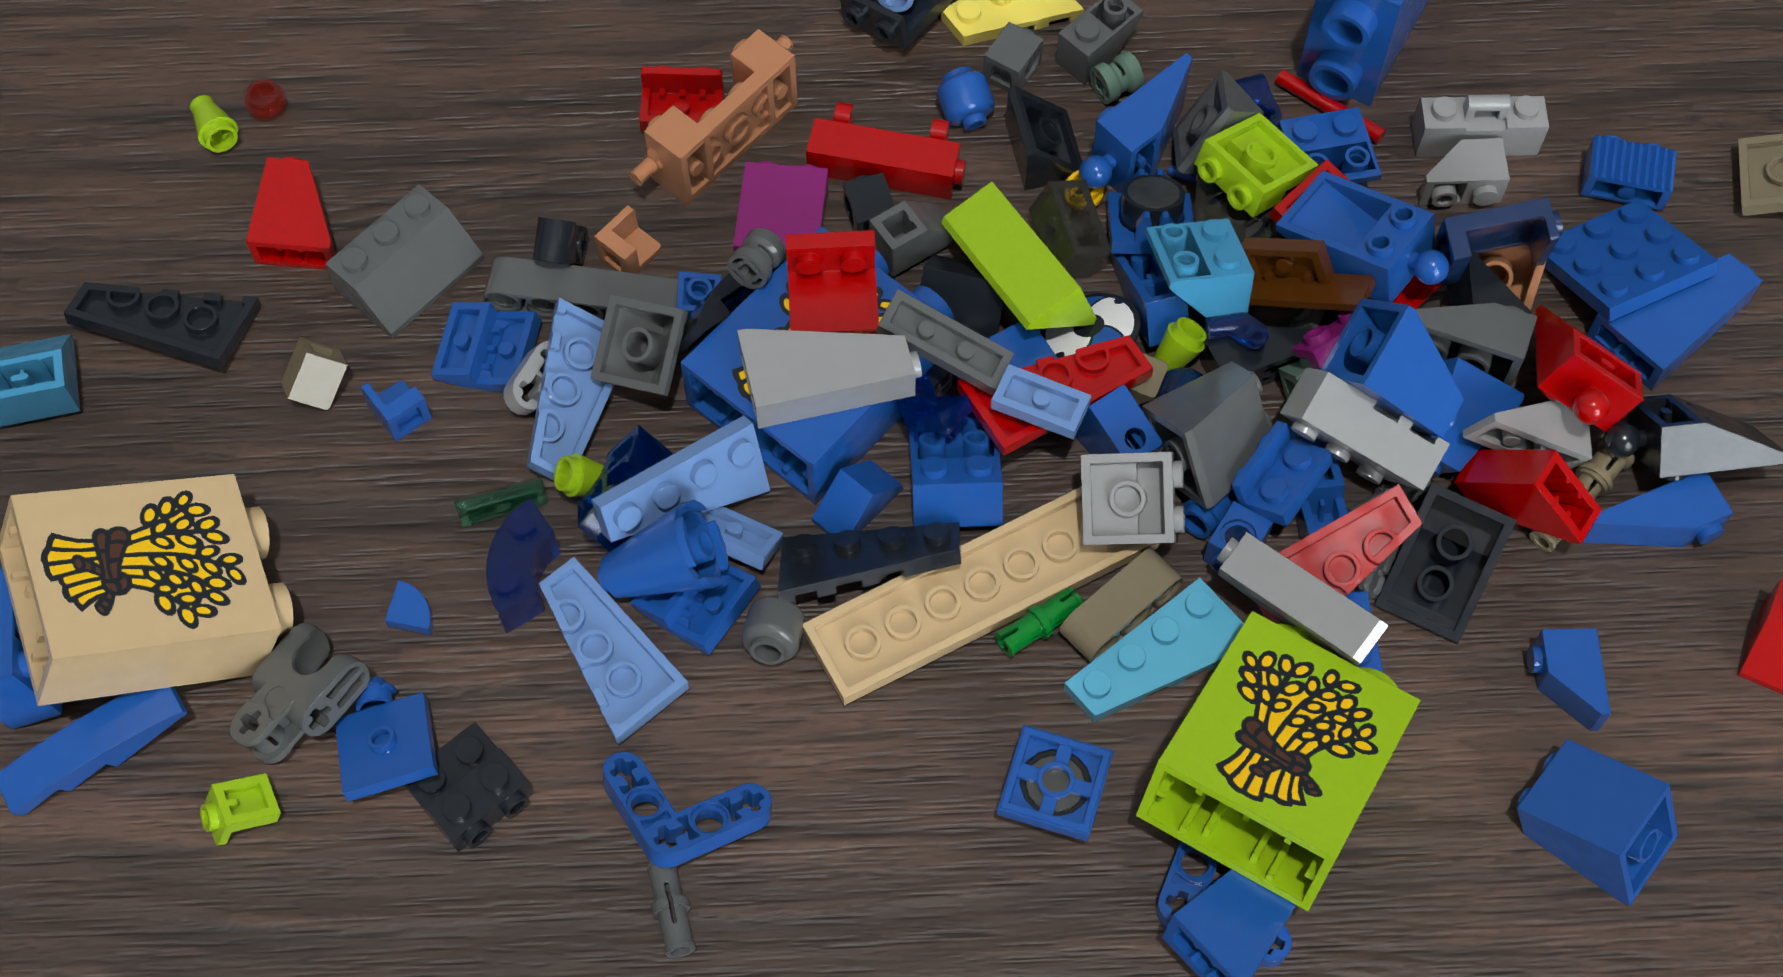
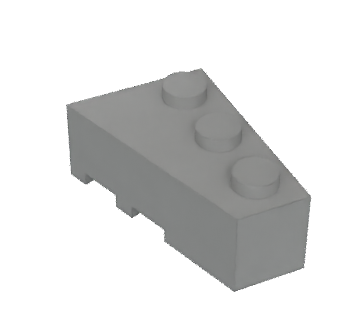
(1361, 431)

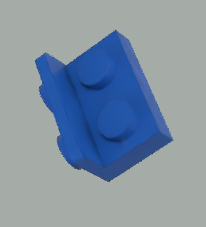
(1280, 475)

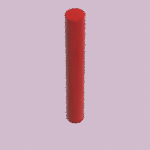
(1310, 95)

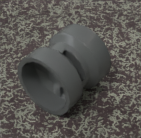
(756, 258)

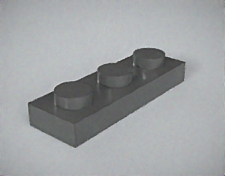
(945, 342)

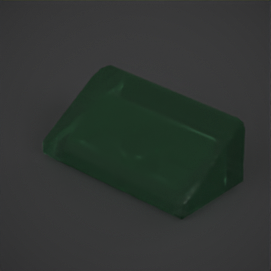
(499, 501)

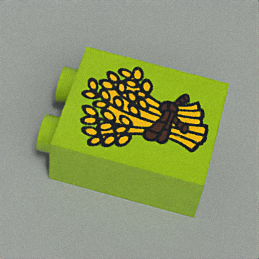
(1277, 758)

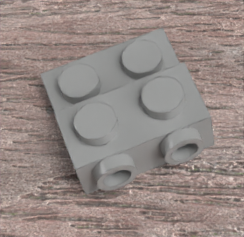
(1131, 498)

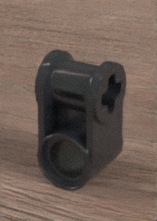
(560, 241)

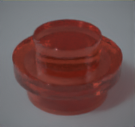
(264, 99)

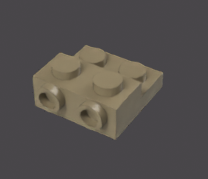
(1761, 174)

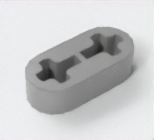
(525, 373)

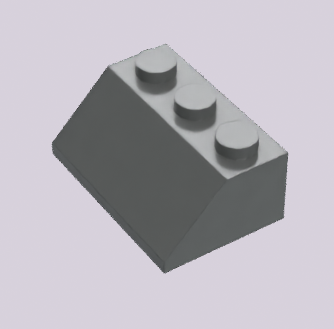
(404, 261)

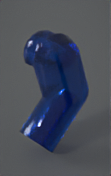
(1238, 326)

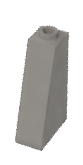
(823, 372)
(1300, 599)

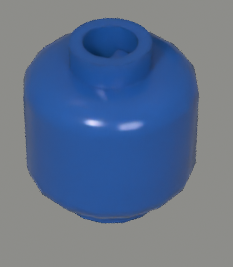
(965, 98)

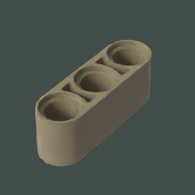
(1121, 604)

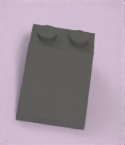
(1483, 335)

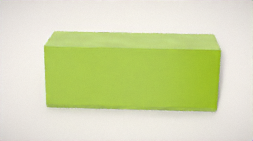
(1017, 262)

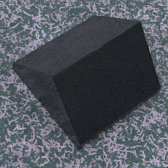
(1040, 139)
(966, 293)

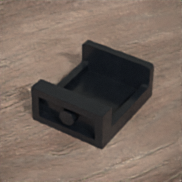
(892, 26)

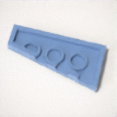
(613, 654)

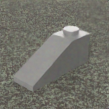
(1535, 427)

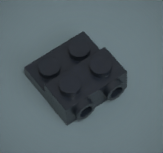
(472, 788)

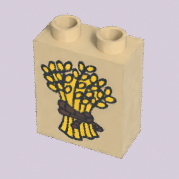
(140, 586)

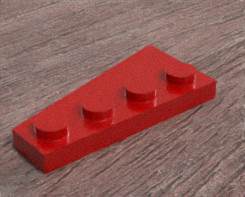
(1091, 369)

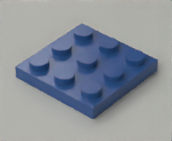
(1628, 260)

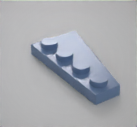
(567, 396)
(711, 471)

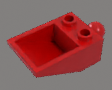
(1583, 373)

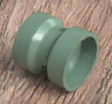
(1116, 77)

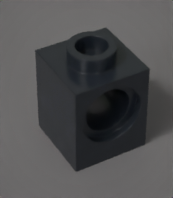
(866, 198)

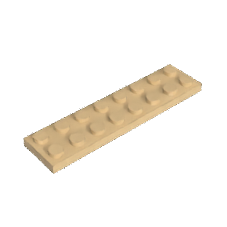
(943, 609)

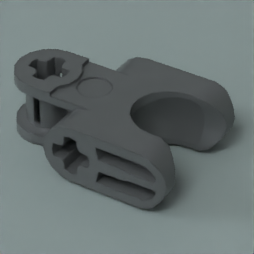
(295, 696)

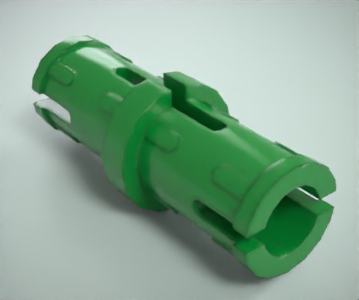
(1038, 622)

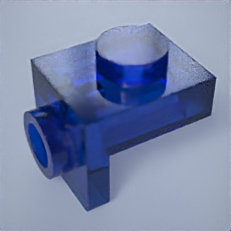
(932, 412)

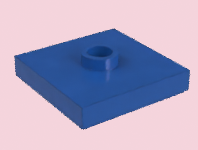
(386, 747)

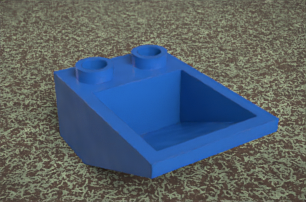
(1137, 129)
(1367, 234)

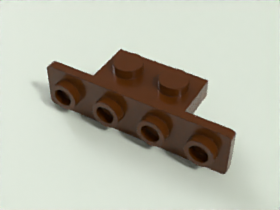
(1301, 276)

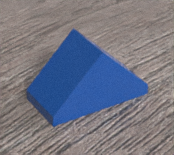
(856, 497)

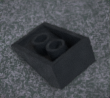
(1445, 563)

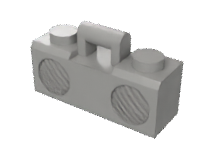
(1446, 120)

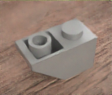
(1468, 175)

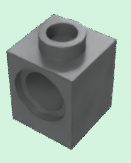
(1013, 57)

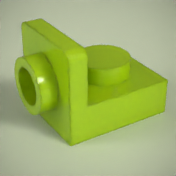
(238, 806)

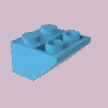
(1204, 265)
(38, 380)

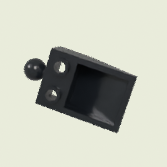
(1688, 439)

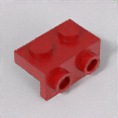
(686, 88)

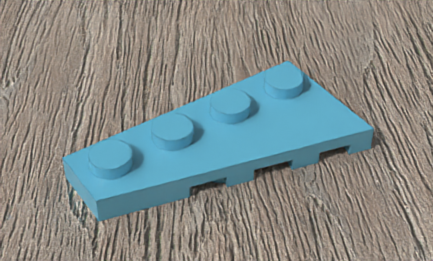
(1159, 653)

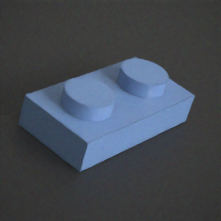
(1040, 401)
(745, 538)

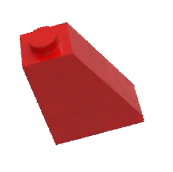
(289, 218)
(1532, 489)

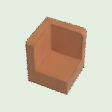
(624, 244)

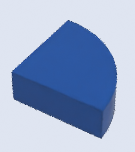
(409, 610)

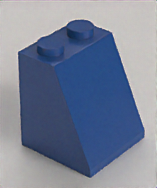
(1397, 364)
(1600, 818)

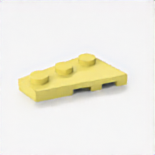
(985, 19)

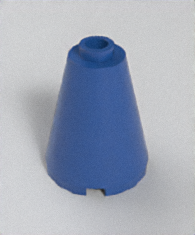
(667, 556)

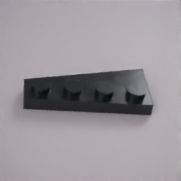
(848, 556)

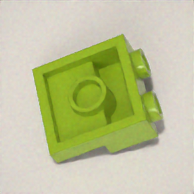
(1253, 164)

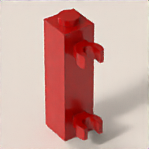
(908, 161)

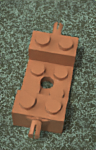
(692, 155)

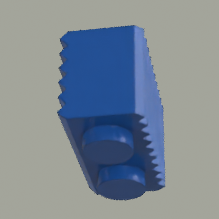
(1628, 171)

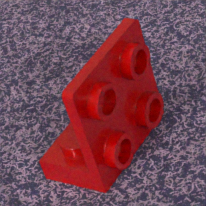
(832, 282)

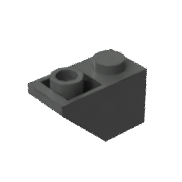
(1096, 36)
(909, 234)

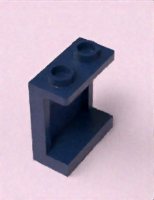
(1496, 229)

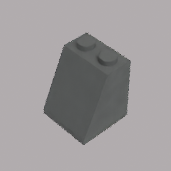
(1211, 428)

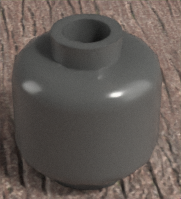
(773, 630)

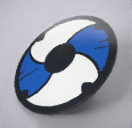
(1115, 319)

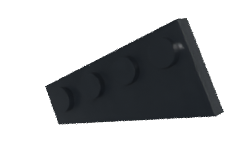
(178, 325)

